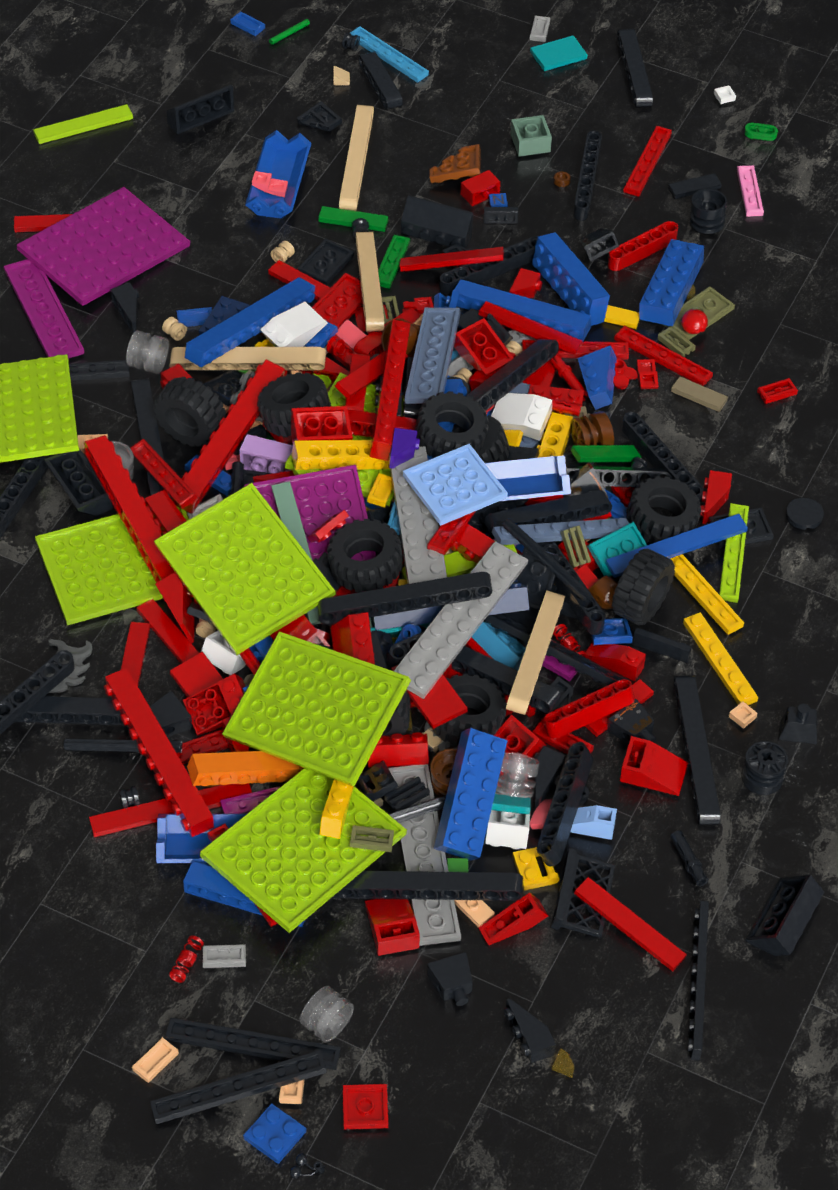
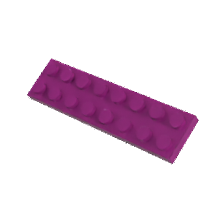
(43, 309)

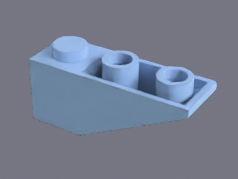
(595, 821)

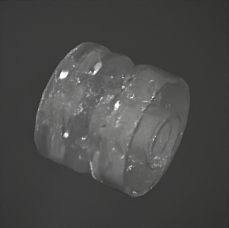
(147, 352)
(515, 779)

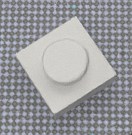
(724, 94)

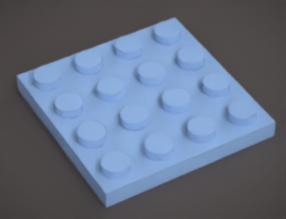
(455, 484)

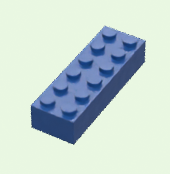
(570, 278)
(671, 282)
(470, 794)

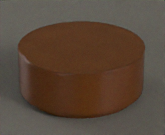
(562, 179)

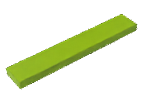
(83, 124)
(733, 559)

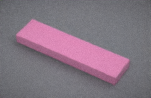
(750, 191)

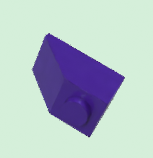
(403, 446)

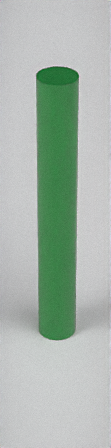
(288, 32)

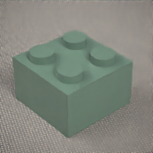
(531, 135)

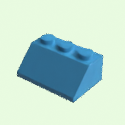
(500, 645)

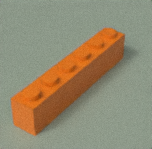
(239, 768)

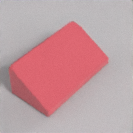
(350, 333)

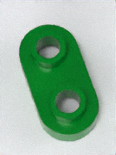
(761, 131)

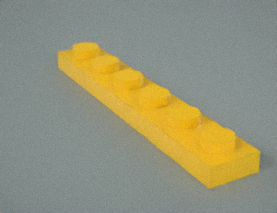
(706, 595)
(720, 659)

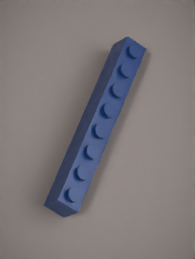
(559, 318)

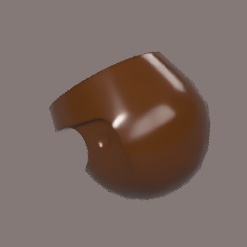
(603, 591)

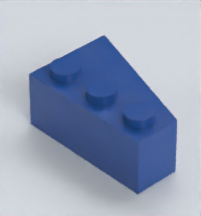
(598, 375)

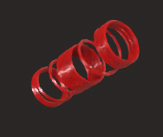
(570, 642)
(187, 959)

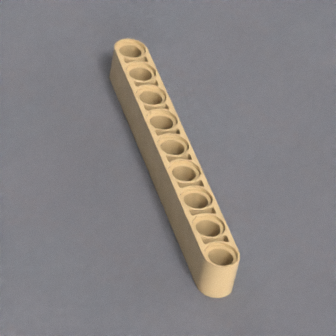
(356, 157)
(369, 281)
(250, 357)
(535, 653)

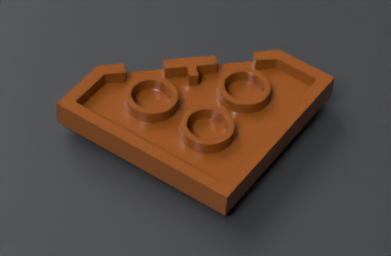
(461, 165)

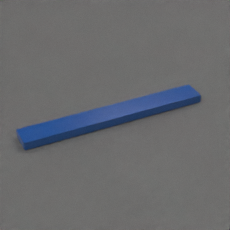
(684, 542)

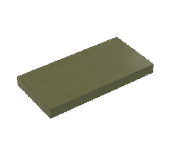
(708, 301)

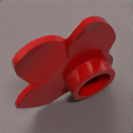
(623, 374)

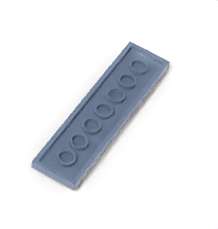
(432, 354)

